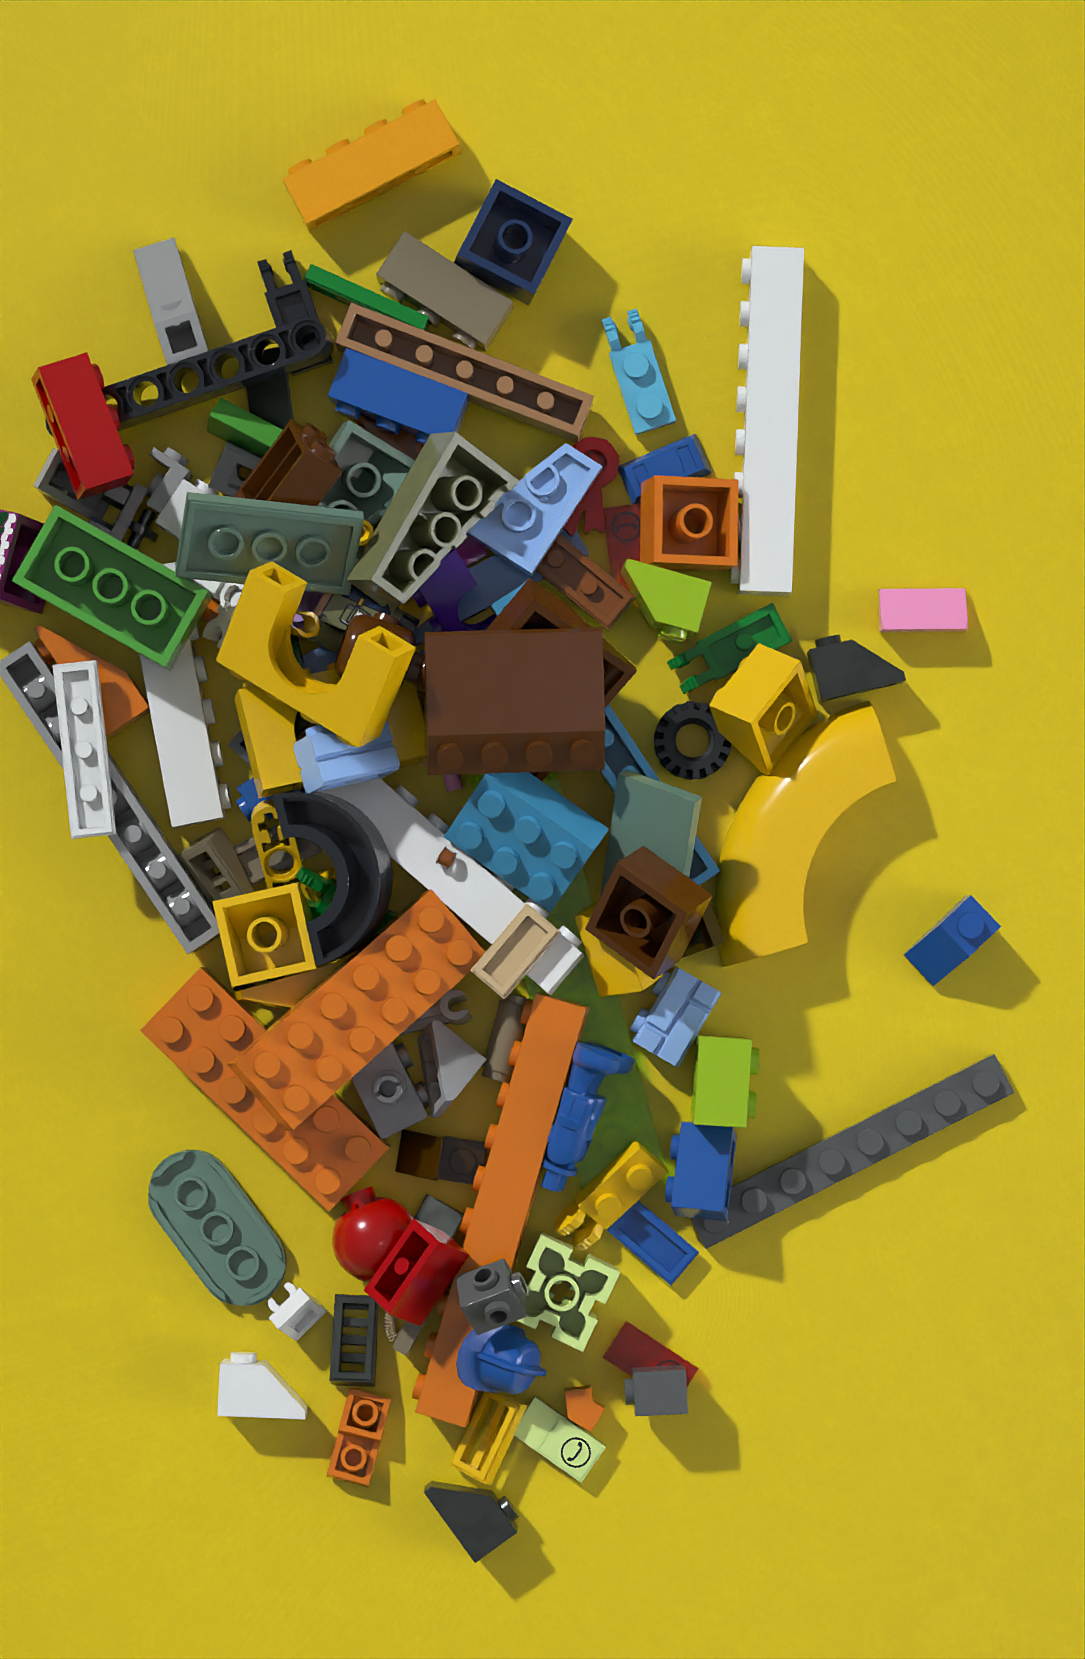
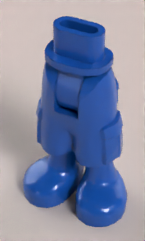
(580, 1110)

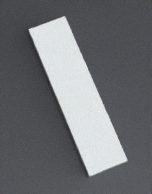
(84, 749)

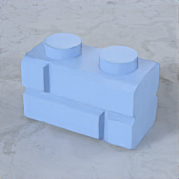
(333, 764)
(675, 1015)

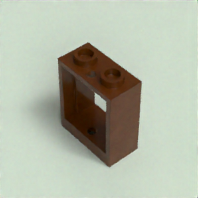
(294, 469)

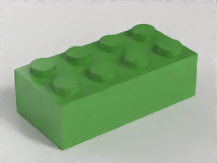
(112, 587)

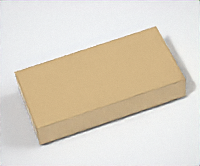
(515, 951)

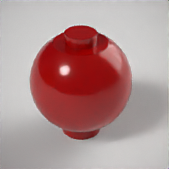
(367, 1232)

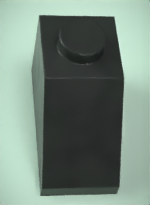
(848, 669)
(474, 1516)

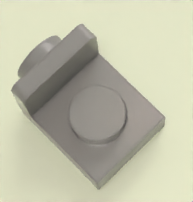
(164, 486)

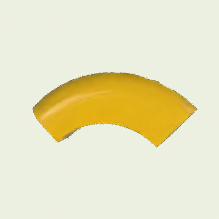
(782, 825)

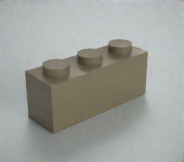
(443, 292)

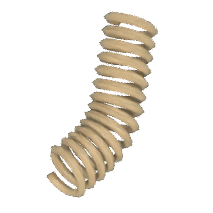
(390, 1327)

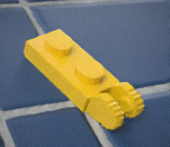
(610, 1195)

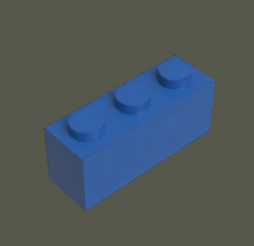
(395, 397)

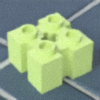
(589, 1281)

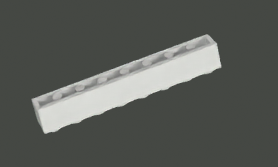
(770, 419)
(465, 887)

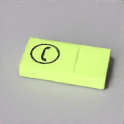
(559, 1439)

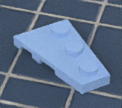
(537, 508)

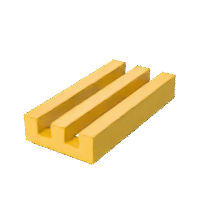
(501, 1442)

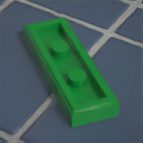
(349, 292)

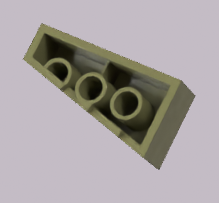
(431, 513)

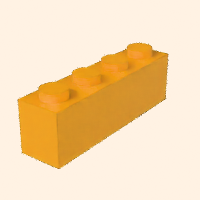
(372, 164)

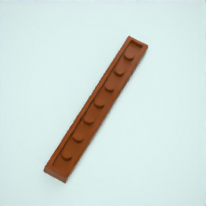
(562, 565)

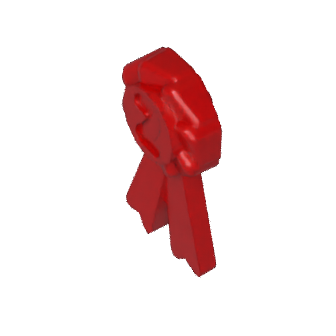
(604, 454)

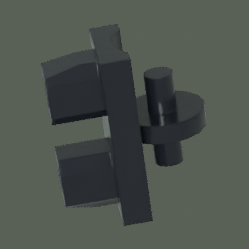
(127, 500)

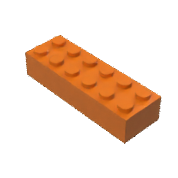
(357, 1010)
(203, 1033)

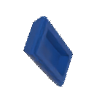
(679, 459)
(653, 1242)

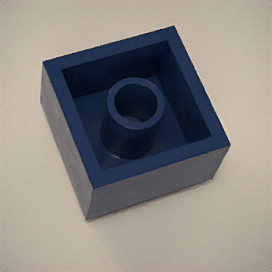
(512, 242)

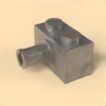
(390, 1092)

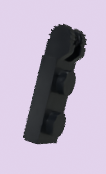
(291, 304)

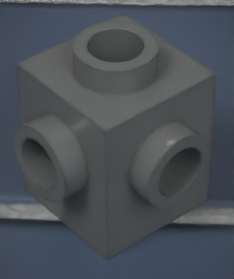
(492, 1296)

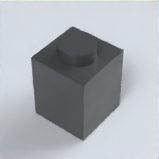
(657, 1390)

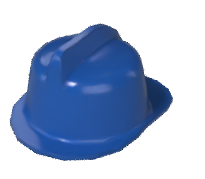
(499, 1361)

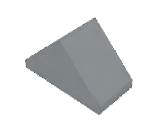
(55, 484)
(446, 1065)

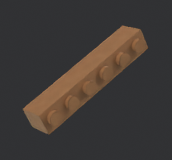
(485, 378)

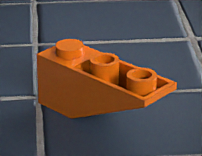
(121, 696)

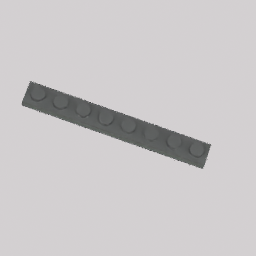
(858, 1147)

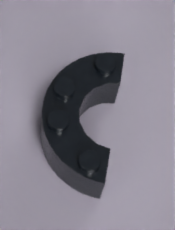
(360, 864)

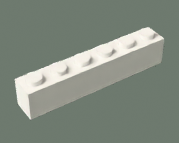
(184, 737)

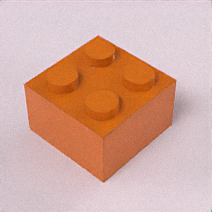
(689, 523)

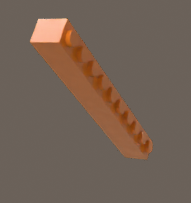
(504, 1186)

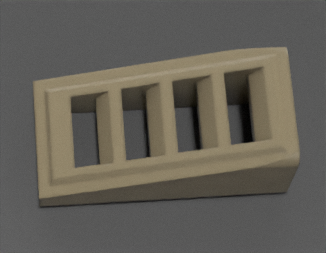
(221, 855)

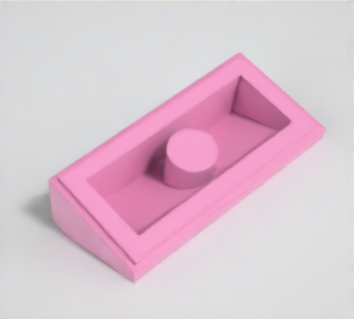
(923, 610)

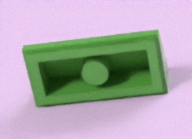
(241, 427)

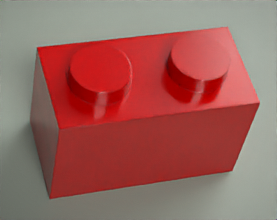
(416, 1272)

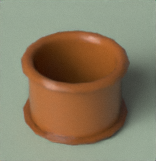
(446, 858)

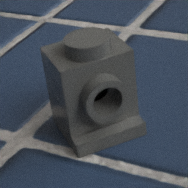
(226, 473)

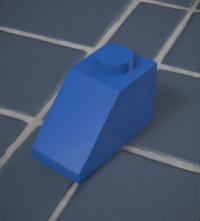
(952, 940)

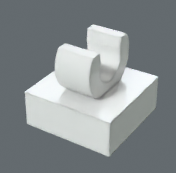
(296, 1313)

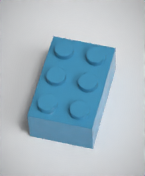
(526, 834)

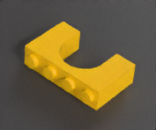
(261, 652)
(271, 734)

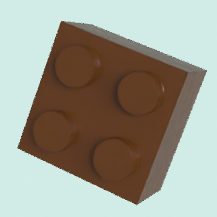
(648, 912)

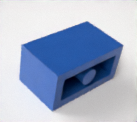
(702, 1171)

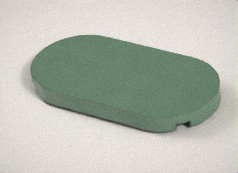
(217, 1227)

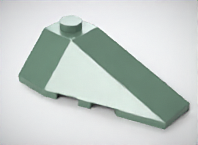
(369, 472)

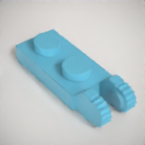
(639, 377)

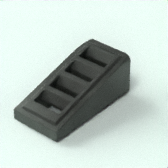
(354, 1378)

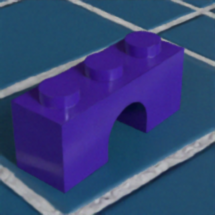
(443, 593)

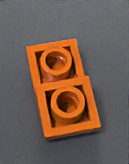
(359, 1437)

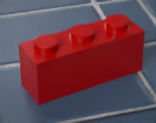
(83, 425)

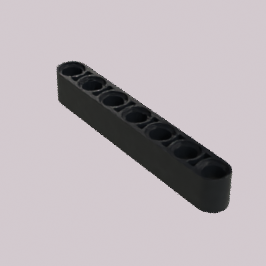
(209, 366)

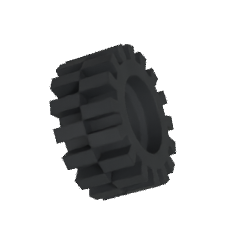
(673, 759)

